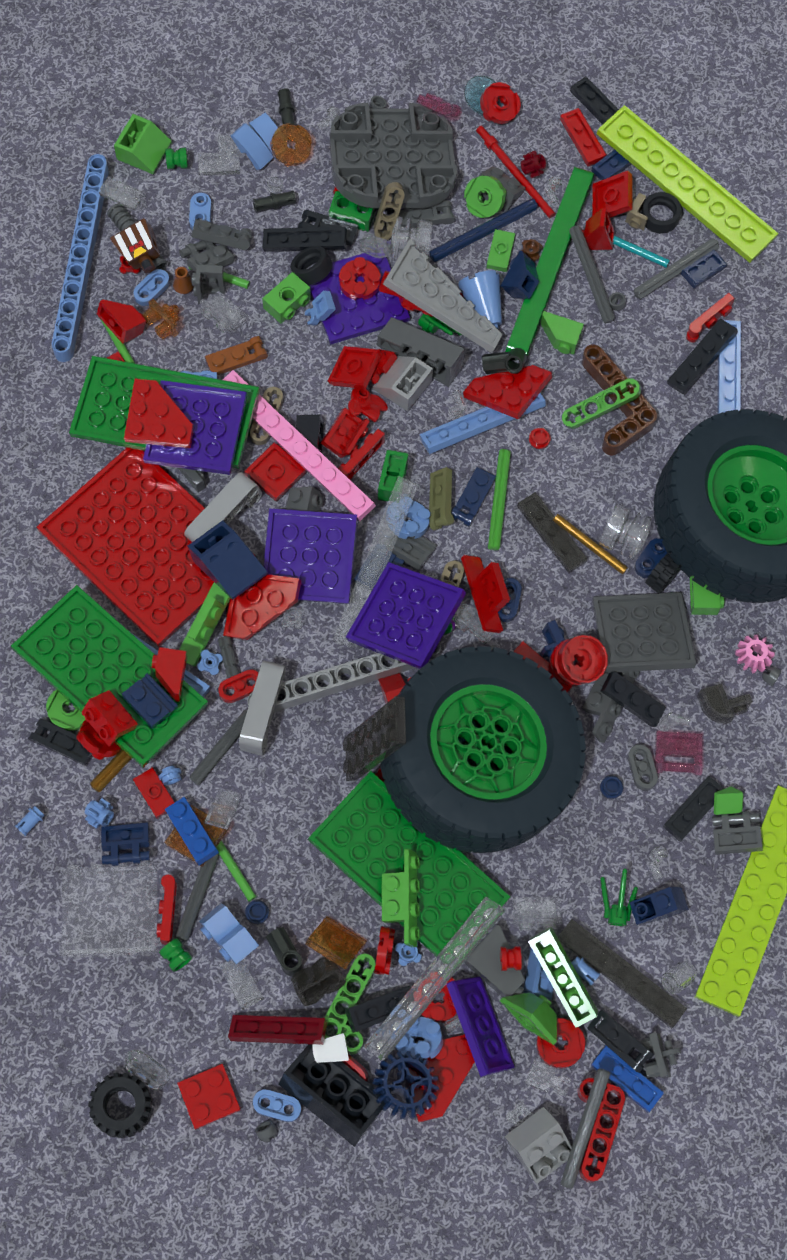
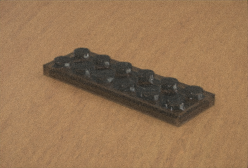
(375, 739)

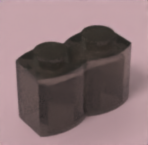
(318, 980)

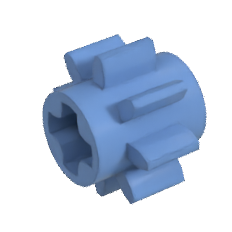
(99, 813)

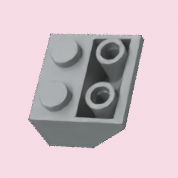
(405, 381)
(539, 1144)

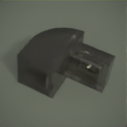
(718, 707)

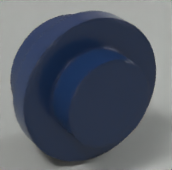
(611, 787)
(257, 912)

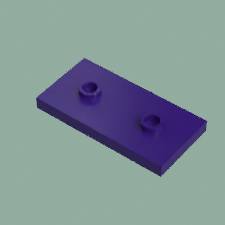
(480, 1026)

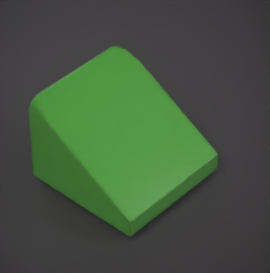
(728, 801)

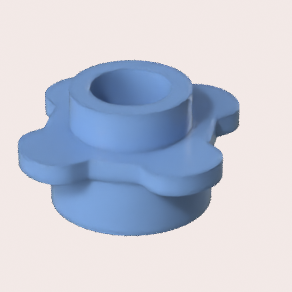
(203, 664)
(404, 959)

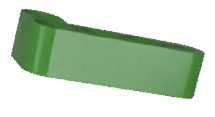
(350, 999)

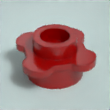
(126, 268)

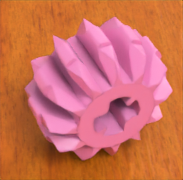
(755, 662)

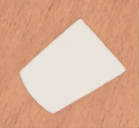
(332, 1050)

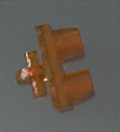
(166, 318)

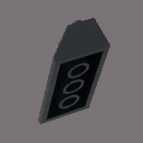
(333, 1094)

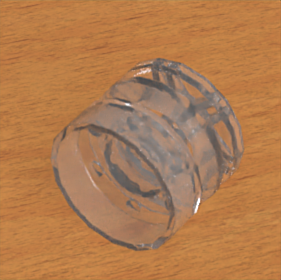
(420, 236)
(625, 531)

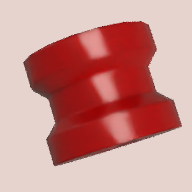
(510, 958)

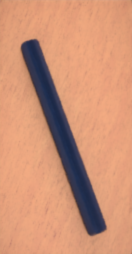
(483, 230)

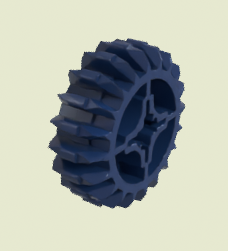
(424, 1079)

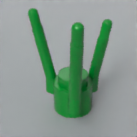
(432, 324)
(618, 914)

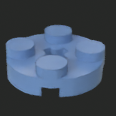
(419, 523)
(432, 1042)

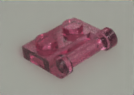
(435, 103)
(678, 745)

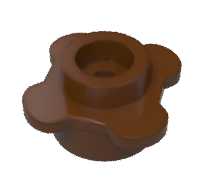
(535, 246)

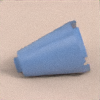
(484, 294)

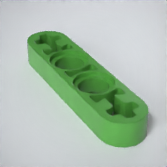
(603, 407)

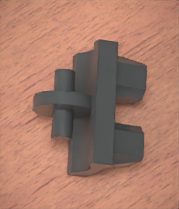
(660, 1067)

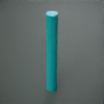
(641, 252)

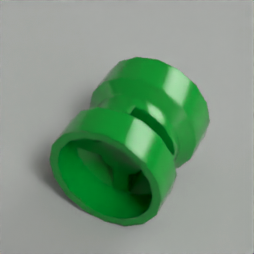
(176, 158)
(175, 954)

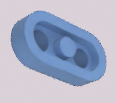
(199, 210)
(149, 287)
(277, 1105)

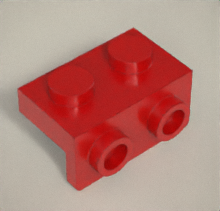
(345, 433)
(108, 717)

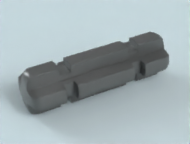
(228, 656)

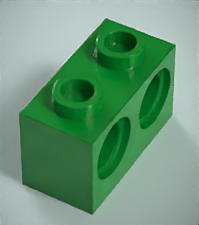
(351, 212)
(394, 466)

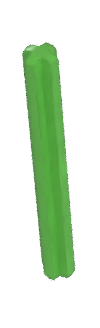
(499, 499)

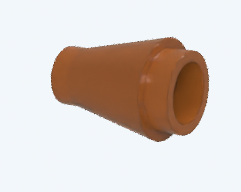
(182, 281)

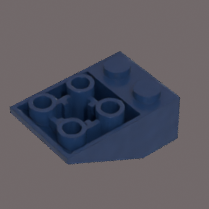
(226, 560)

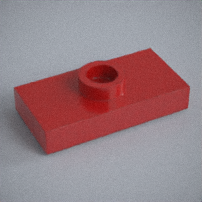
(153, 792)

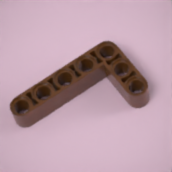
(633, 413)

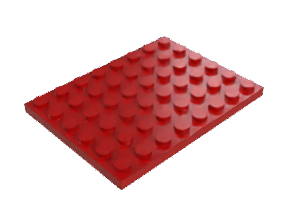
(131, 543)

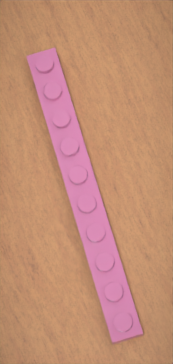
(308, 456)

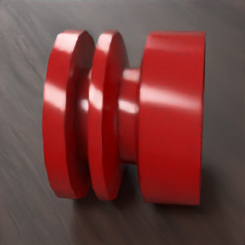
(590, 656)

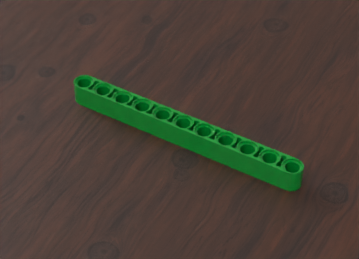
(551, 260)

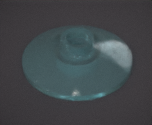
(474, 89)

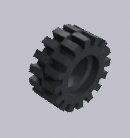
(663, 574)

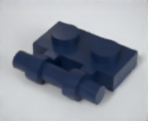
(125, 837)

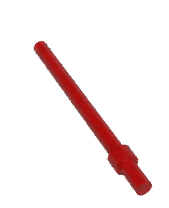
(492, 144)

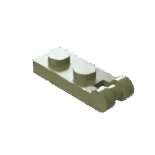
(440, 499)

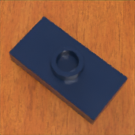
(703, 268)

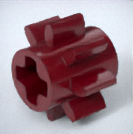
(533, 164)

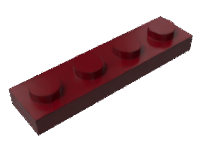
(277, 1029)

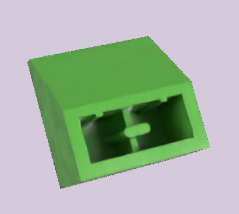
(141, 144)

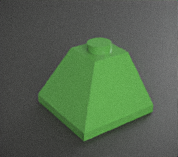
(533, 1014)

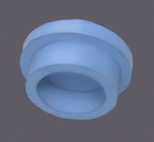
(170, 775)

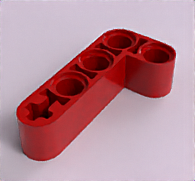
(599, 1132)

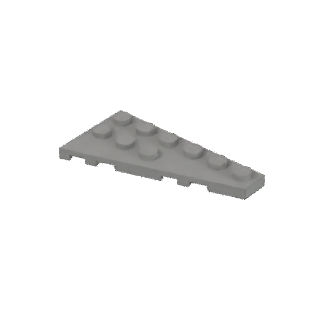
(437, 295)

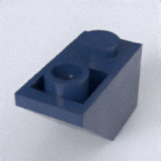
(521, 277)
(659, 905)

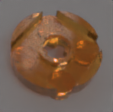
(288, 155)

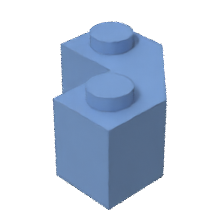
(228, 934)

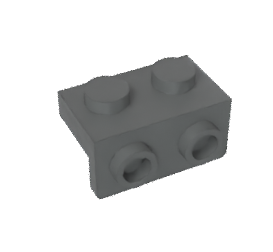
(512, 186)
(208, 280)
(304, 499)

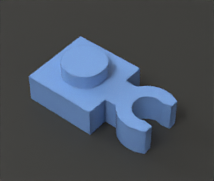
(322, 308)

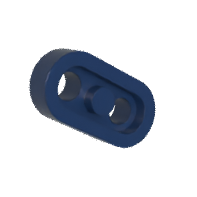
(651, 556)
(512, 605)

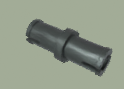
(286, 108)
(274, 201)

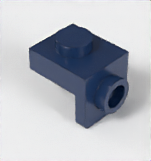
(553, 636)

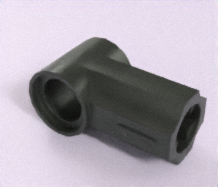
(502, 361)
(284, 950)

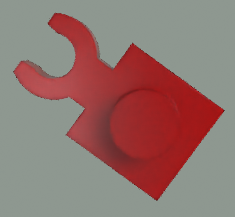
(384, 364)

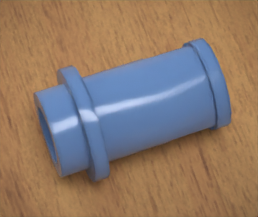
(30, 820)
(584, 970)

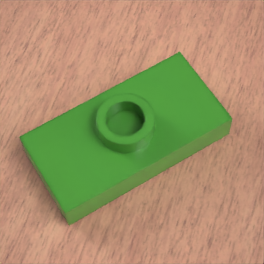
(500, 250)

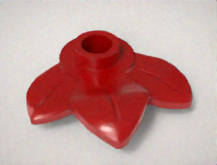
(366, 403)

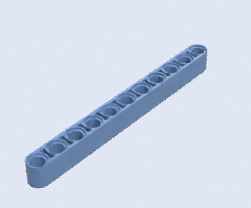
(76, 265)

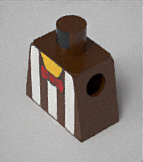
(138, 245)

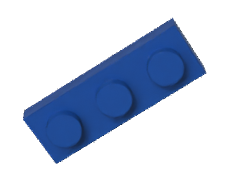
(191, 831)
(631, 1082)

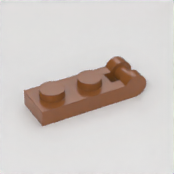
(236, 356)

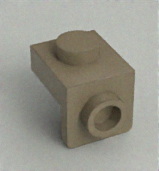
(634, 216)

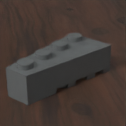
(412, 342)

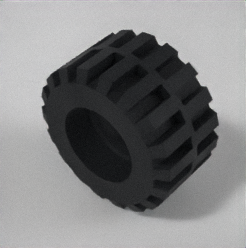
(104, 1092)

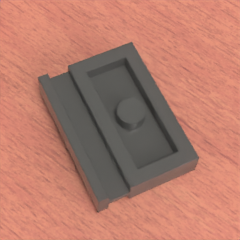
(414, 551)

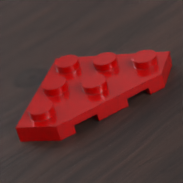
(508, 391)
(156, 418)
(260, 605)
(451, 1068)

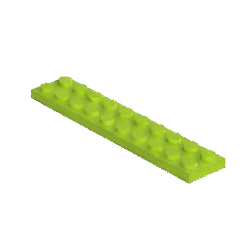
(688, 183)
(750, 916)

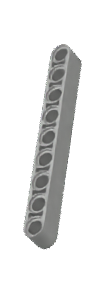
(337, 685)

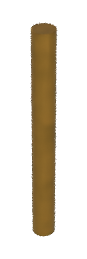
(589, 543)

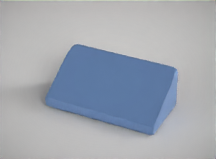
(536, 978)

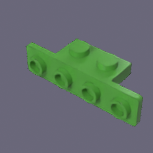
(204, 624)
(400, 897)

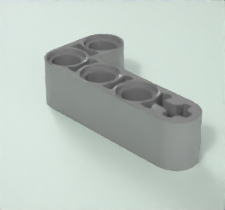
(225, 505)
(261, 708)

